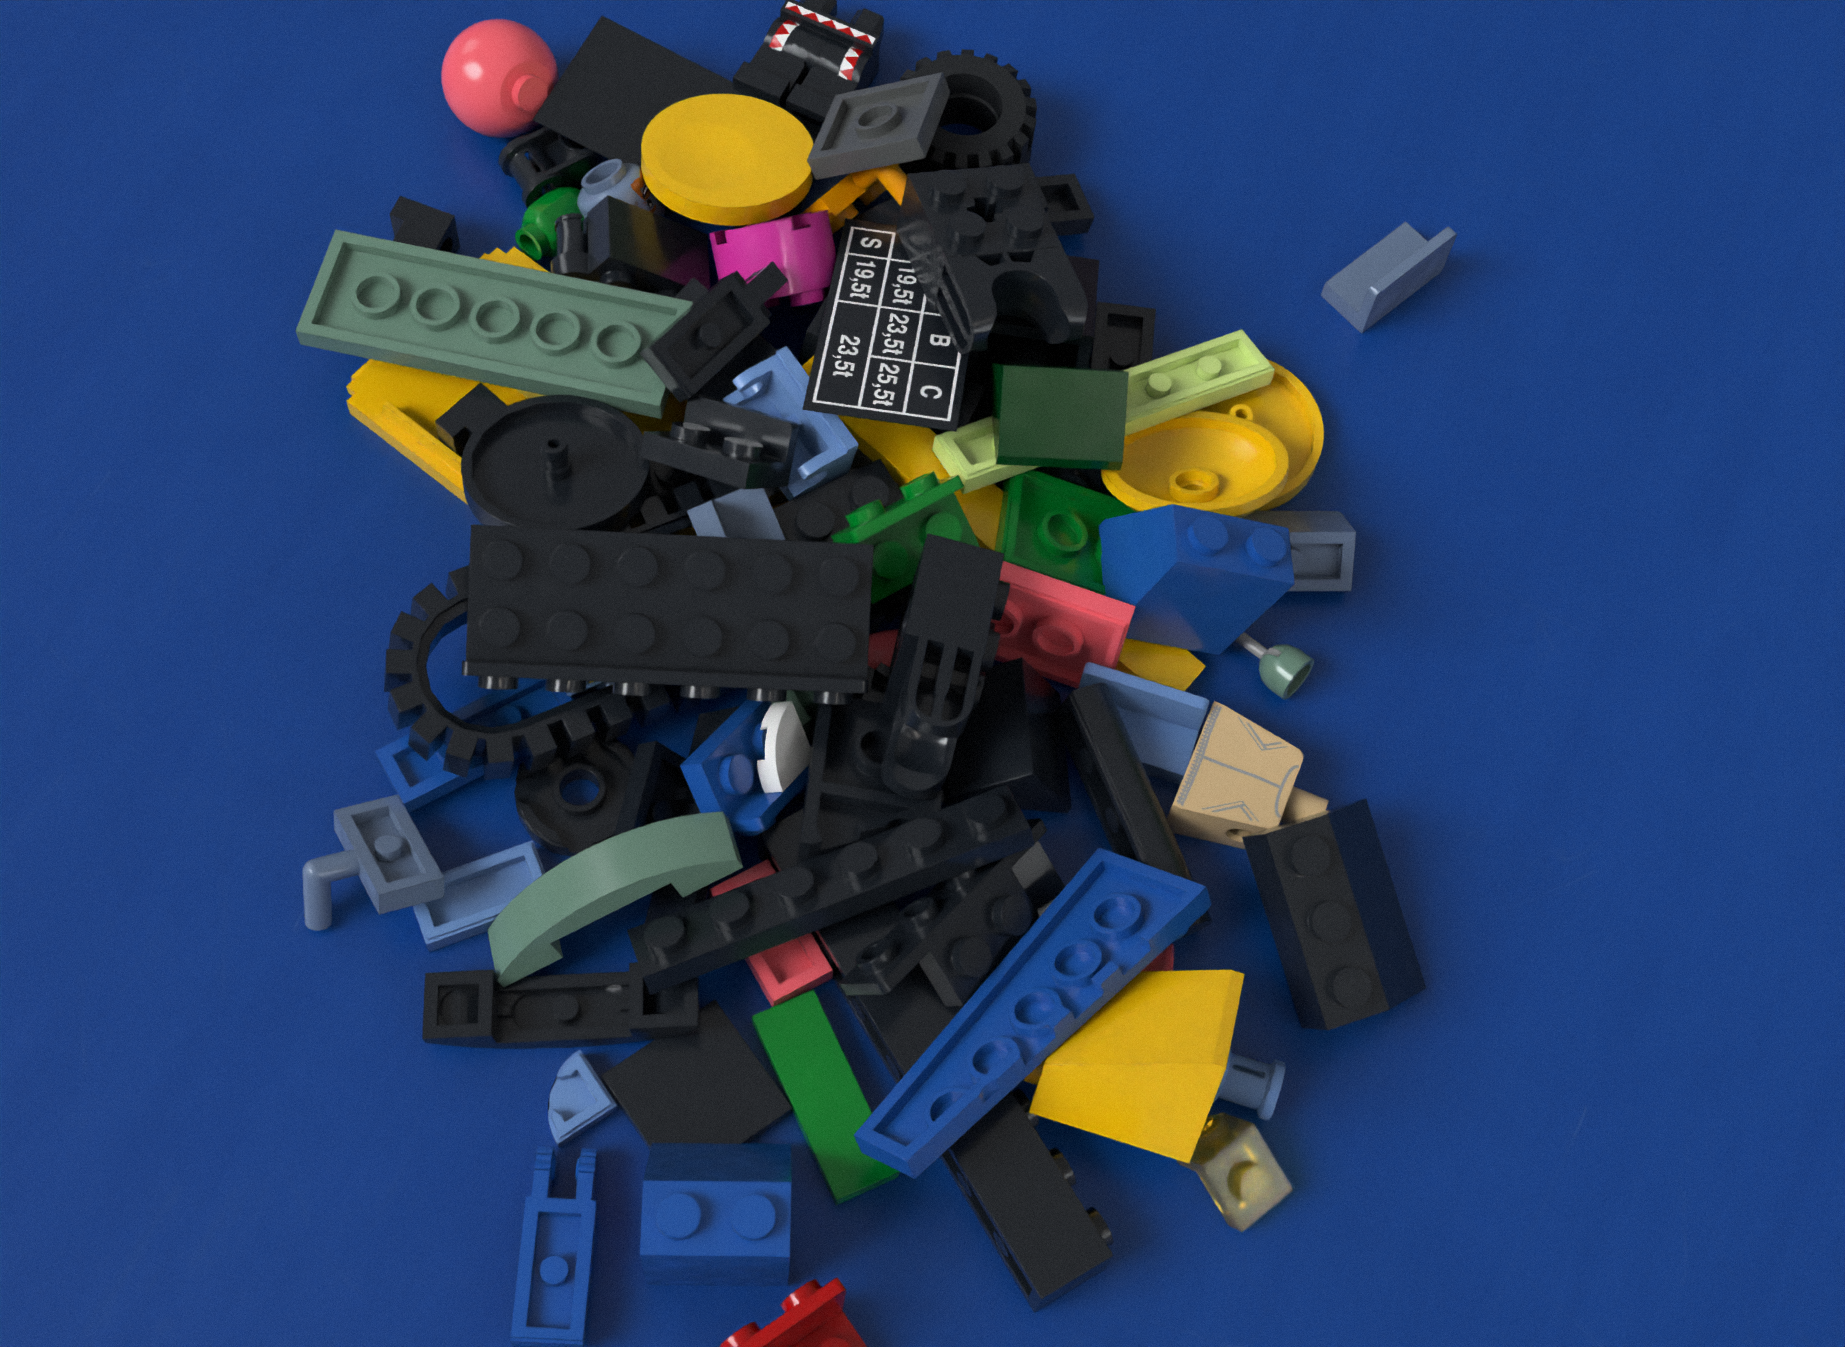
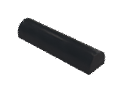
(1119, 784)

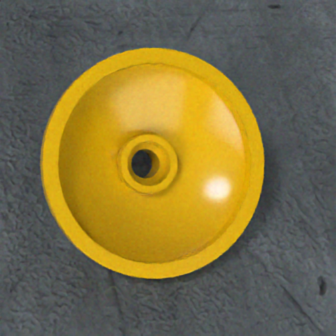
(1201, 464)

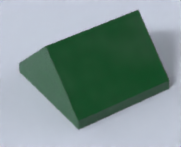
(1058, 415)

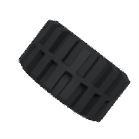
(983, 98)

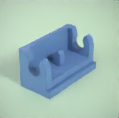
(823, 441)

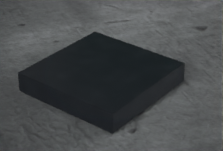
(697, 1087)

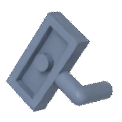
(383, 852)

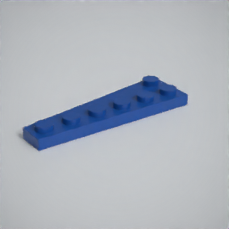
(1053, 981)

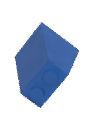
(1194, 574)
(716, 1214)

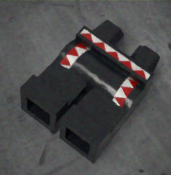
(813, 57)

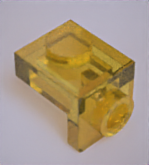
(1237, 1170)

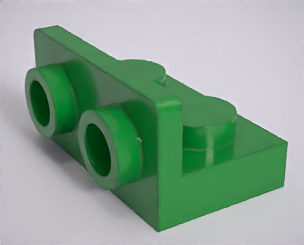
(902, 529)

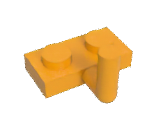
(861, 184)

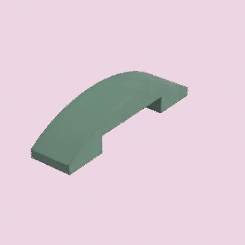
(604, 878)

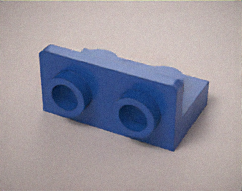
(726, 775)

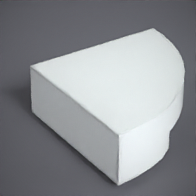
(785, 748)

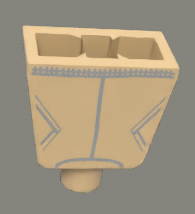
(1239, 782)

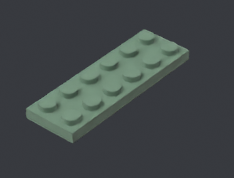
(488, 322)

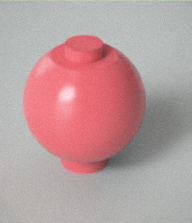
(498, 77)

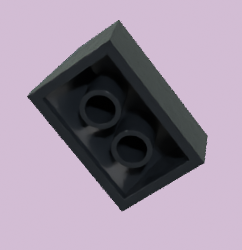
(1334, 916)

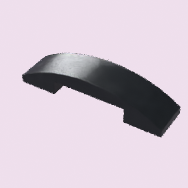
(554, 1010)

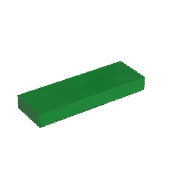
(821, 1093)

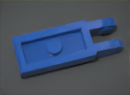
(556, 1257)

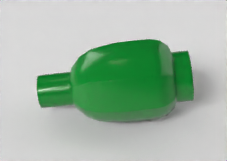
(537, 232)

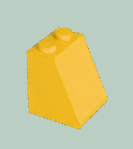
(1145, 1062)

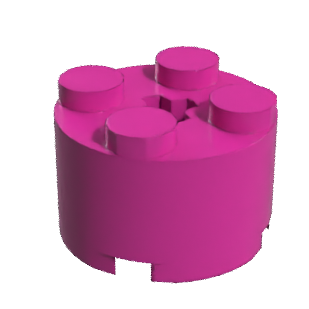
(797, 245)

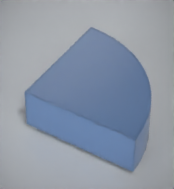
(577, 1100)

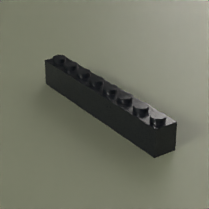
(1000, 1162)

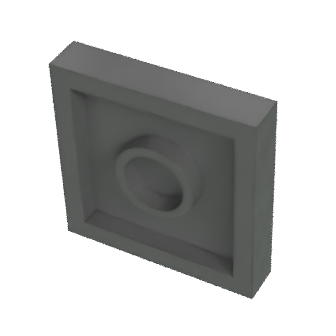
(879, 126)

